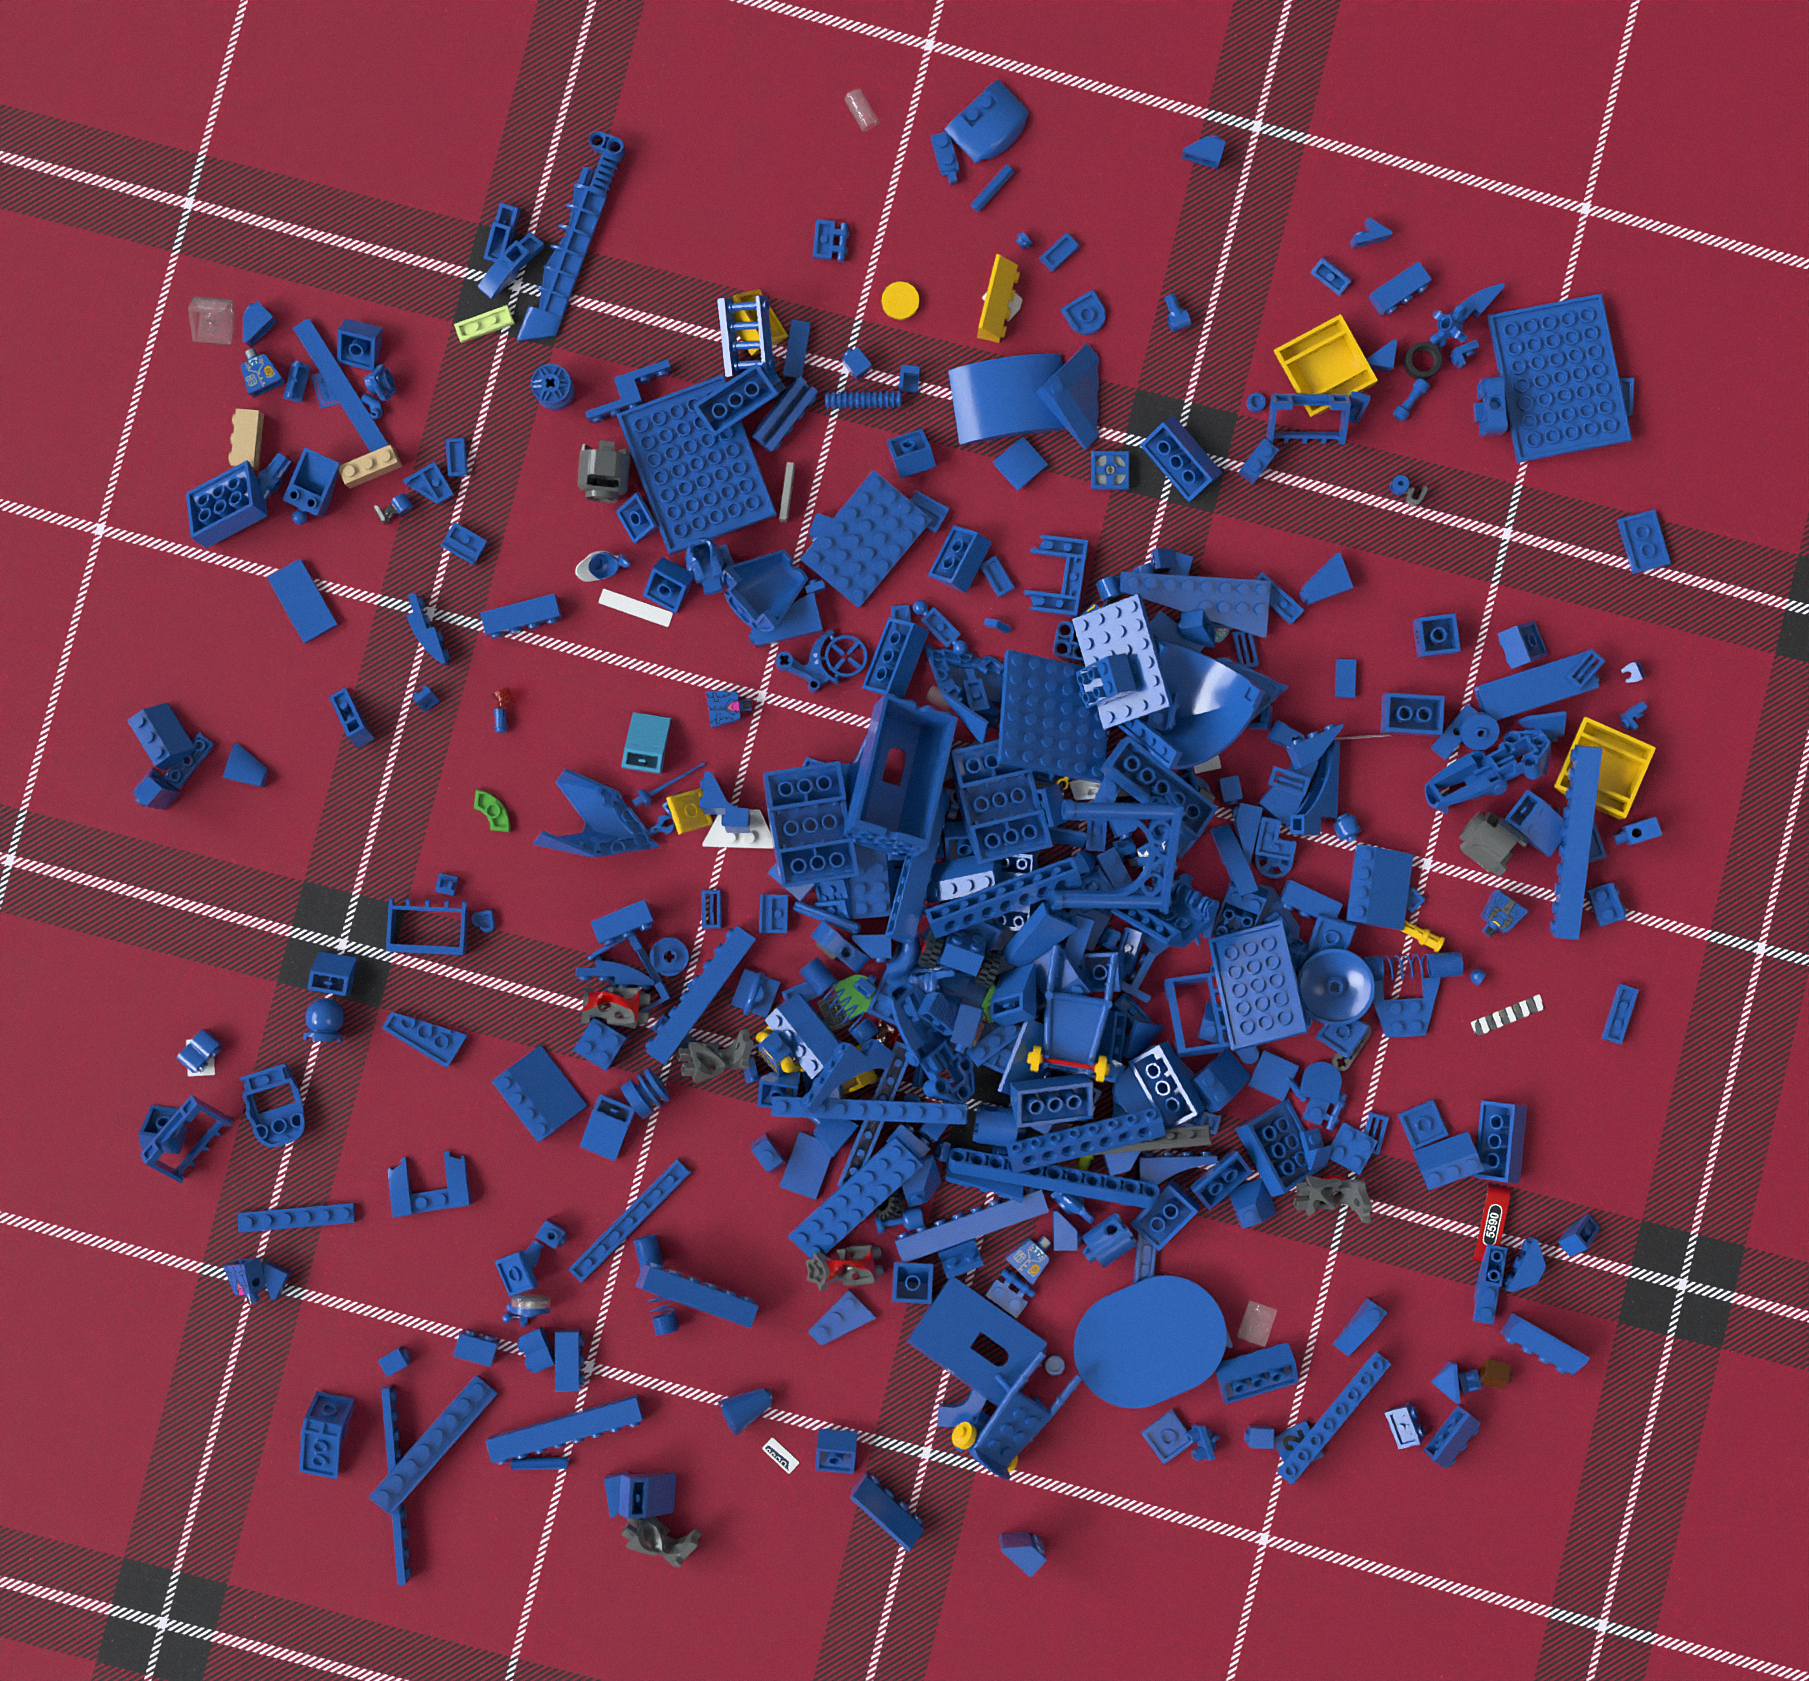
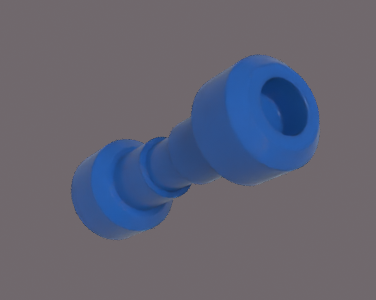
(1420, 387)

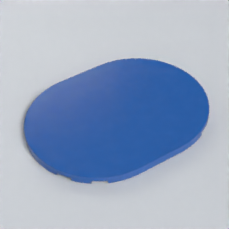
(1150, 1341)

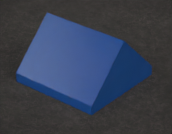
(637, 519)

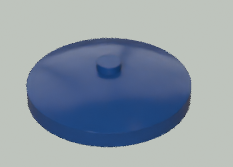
(1336, 986)

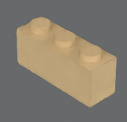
(246, 437)
(370, 466)

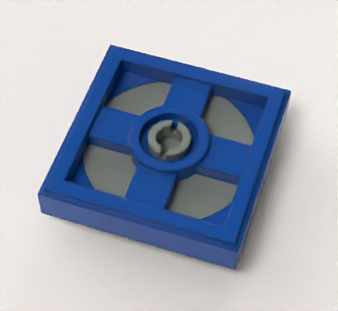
(1109, 470)

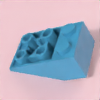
(646, 743)

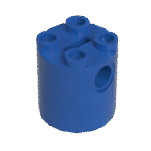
(996, 1126)
(1108, 1241)

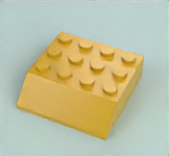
(1326, 363)
(1621, 766)

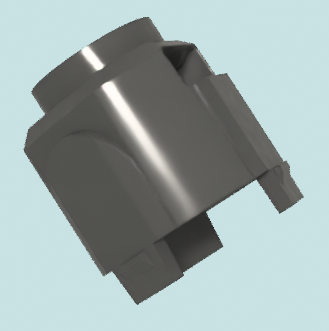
(603, 472)
(1489, 841)

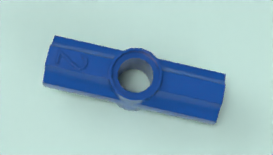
(271, 478)

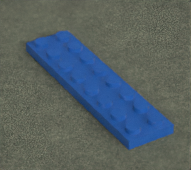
(856, 1198)

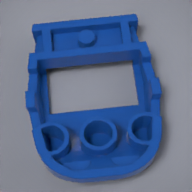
(280, 1124)

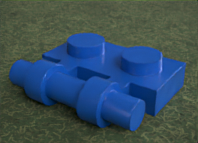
(824, 238)
(1316, 1111)
(1007, 1298)

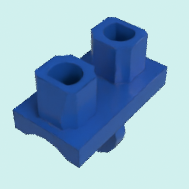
(1205, 1442)

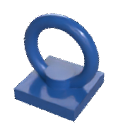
(755, 993)

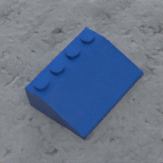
(225, 505)
(1379, 887)
(1018, 1069)
(539, 1093)
(1276, 1147)

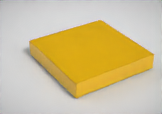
(687, 812)

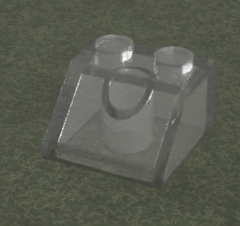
(211, 320)

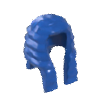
(706, 564)
(929, 981)

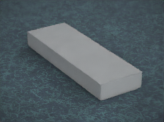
(787, 492)

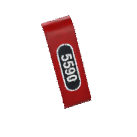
(1492, 1219)

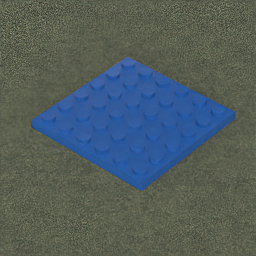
(1047, 721)

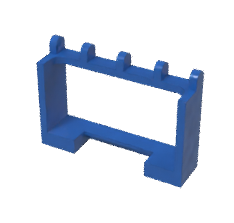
(1286, 402)
(391, 947)
(638, 947)
(1181, 1051)
(186, 1112)

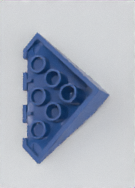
(1073, 395)

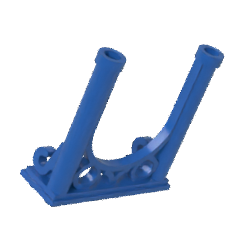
(1144, 897)

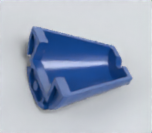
(763, 588)

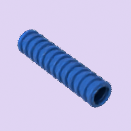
(863, 400)

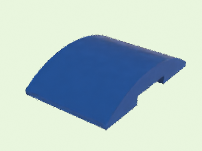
(1000, 398)
(997, 804)
(808, 824)

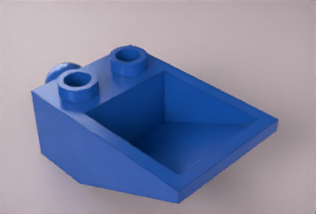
(312, 482)

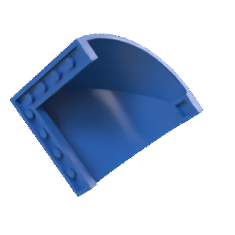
(1211, 712)

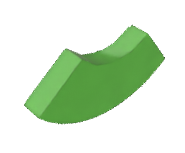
(494, 811)

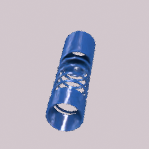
(1438, 965)
(820, 980)
(649, 1251)

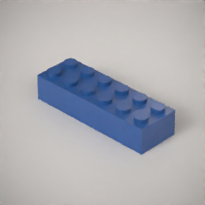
(1147, 777)
(701, 1297)

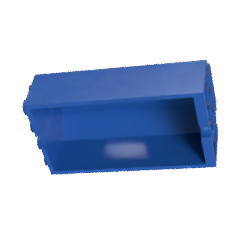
(900, 816)

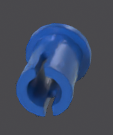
(500, 721)

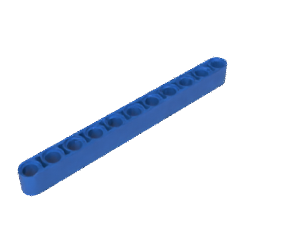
(982, 1166)

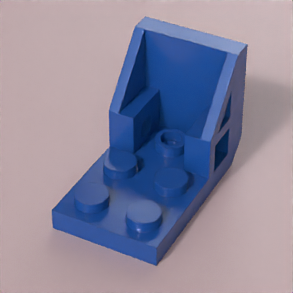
(324, 1433)

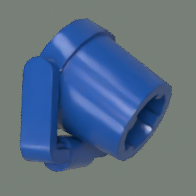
(381, 381)

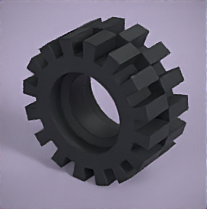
(893, 1209)

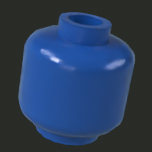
(1347, 827)

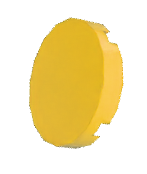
(900, 300)

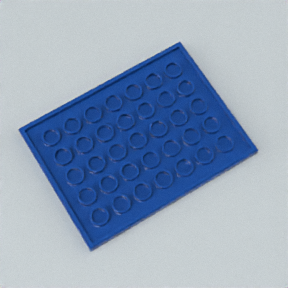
(1559, 378)
(691, 478)

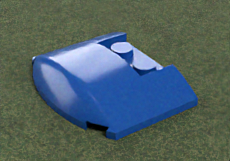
(989, 123)

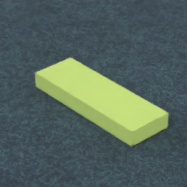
(484, 324)

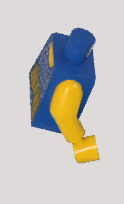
(776, 1052)

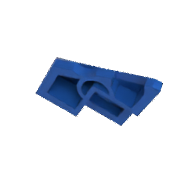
(245, 768)
(1140, 1037)

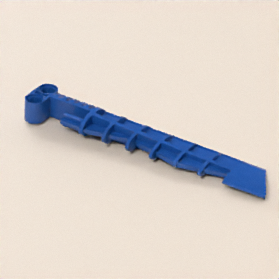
(566, 261)

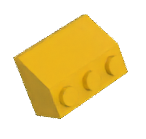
(778, 333)

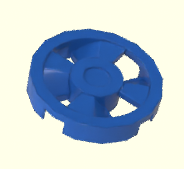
(1268, 869)

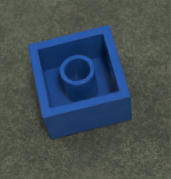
(1436, 636)
(600, 1043)

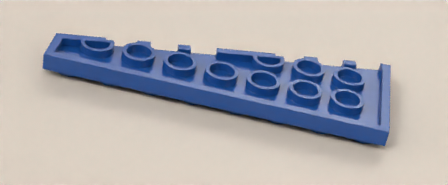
(1226, 601)

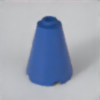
(745, 1408)

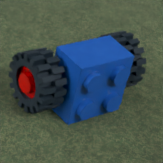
(962, 953)

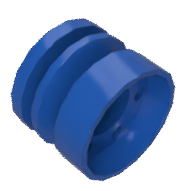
(555, 397)
(643, 1094)

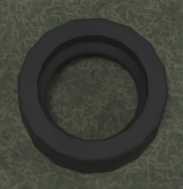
(1433, 350)

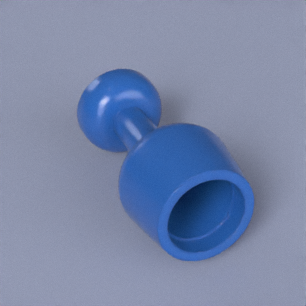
(911, 1218)

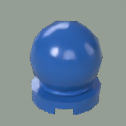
(324, 1019)

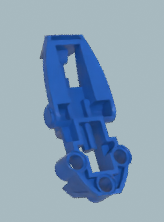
(1490, 772)
(929, 1048)

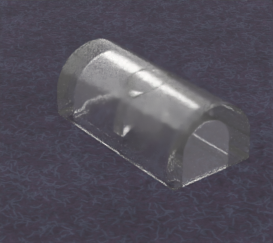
(861, 109)

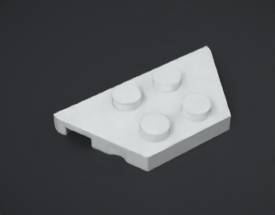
(757, 838)

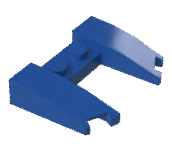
(1075, 553)
(455, 1195)

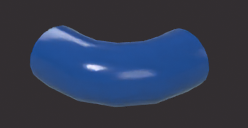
(905, 961)

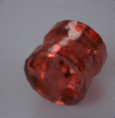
(503, 698)

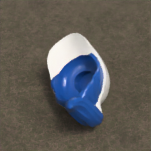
(600, 565)

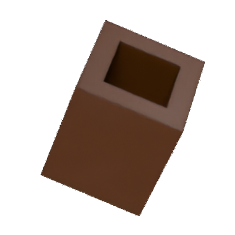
(1495, 1373)

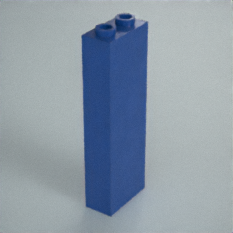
(1533, 688)

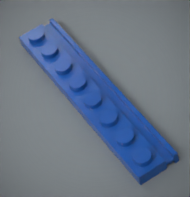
(432, 1444)

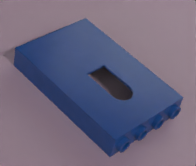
(952, 1327)

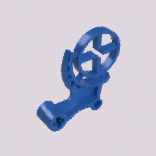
(814, 671)

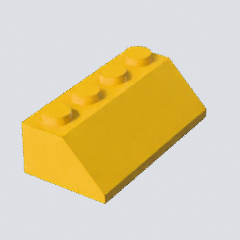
(997, 299)

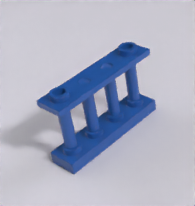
(729, 338)

